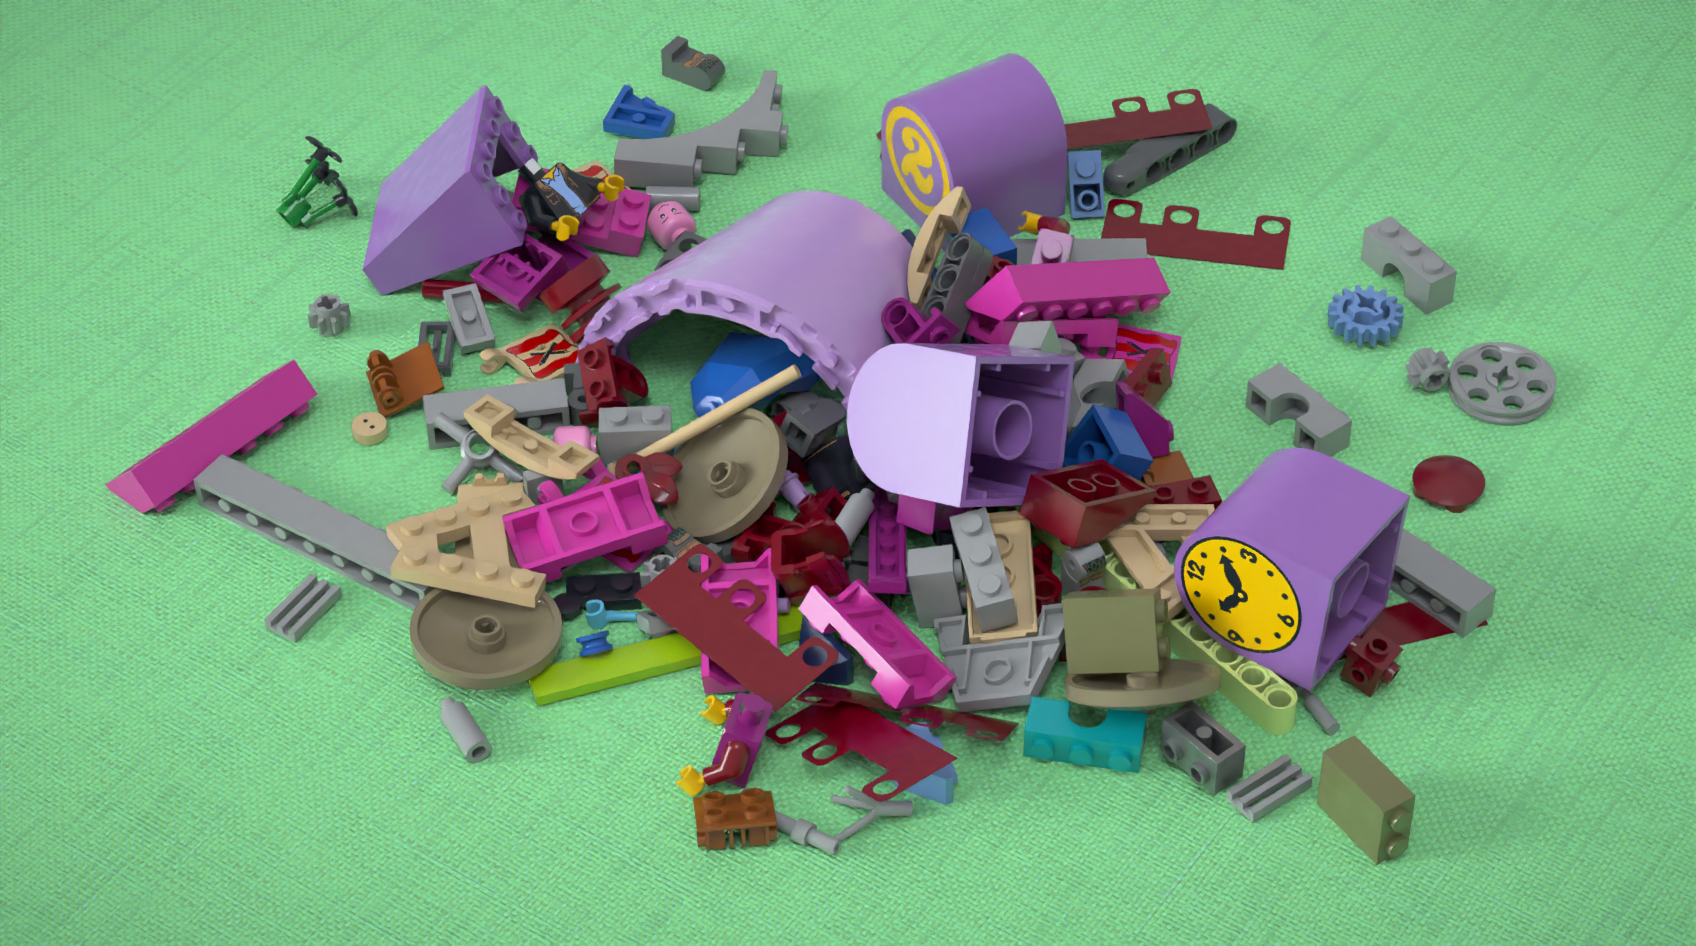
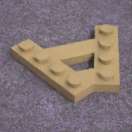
(1135, 546)
(489, 570)

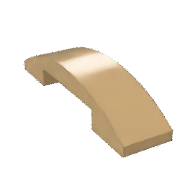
(945, 218)
(526, 447)

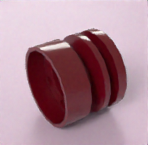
(581, 294)

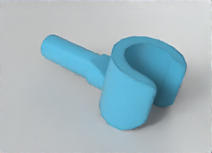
(598, 617)

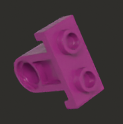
(911, 325)

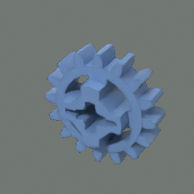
(1365, 315)

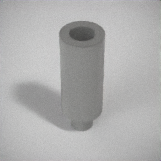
(687, 196)
(856, 513)
(464, 730)

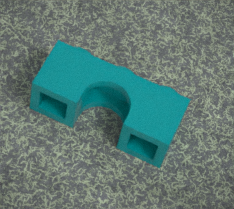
(1111, 745)

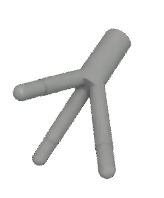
(883, 808)

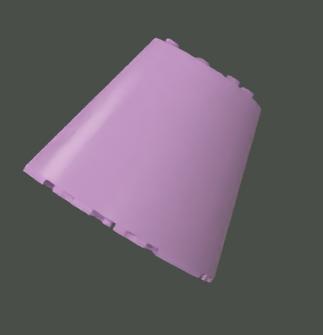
(793, 269)

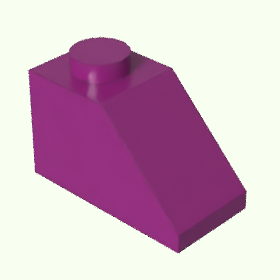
(1147, 419)

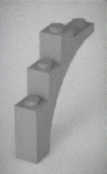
(717, 148)

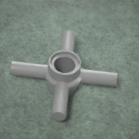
(471, 460)

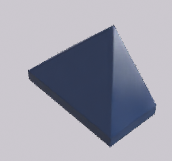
(839, 672)

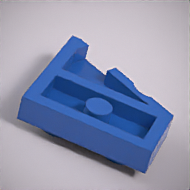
(638, 117)

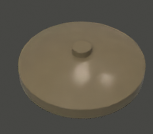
(728, 476)
(484, 640)
(1173, 685)

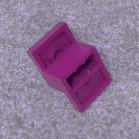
(528, 269)

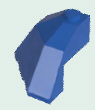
(743, 363)

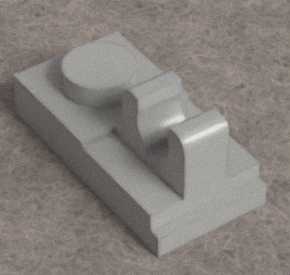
(469, 318)

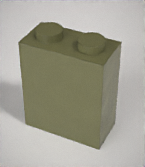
(1115, 631)
(1365, 800)

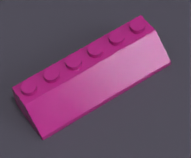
(1072, 290)
(222, 431)

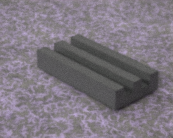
(438, 327)

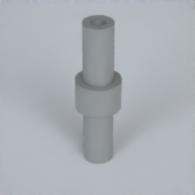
(807, 833)

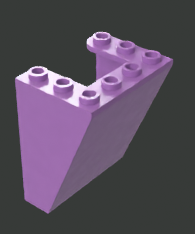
(445, 200)

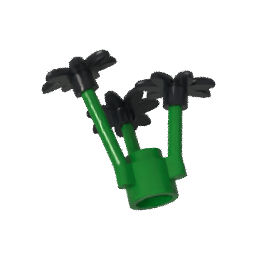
(295, 206)

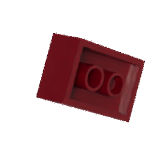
(1083, 501)

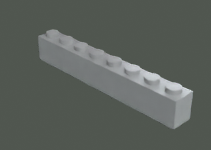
(305, 527)

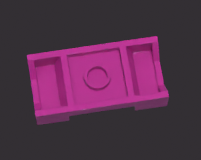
(606, 224)
(1088, 332)
(585, 526)
(762, 620)
(905, 666)

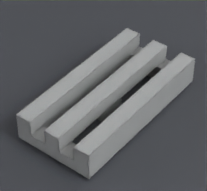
(298, 605)
(1264, 784)

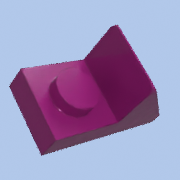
(926, 514)

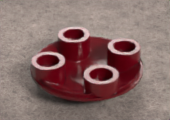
(1448, 482)

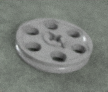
(1512, 391)

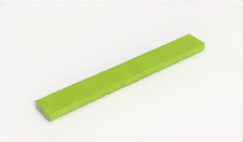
(633, 663)

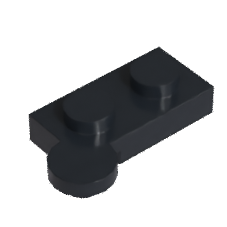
(612, 589)

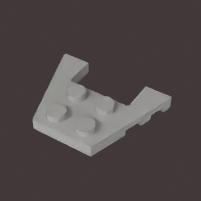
(1000, 671)

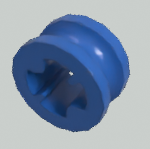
(594, 643)

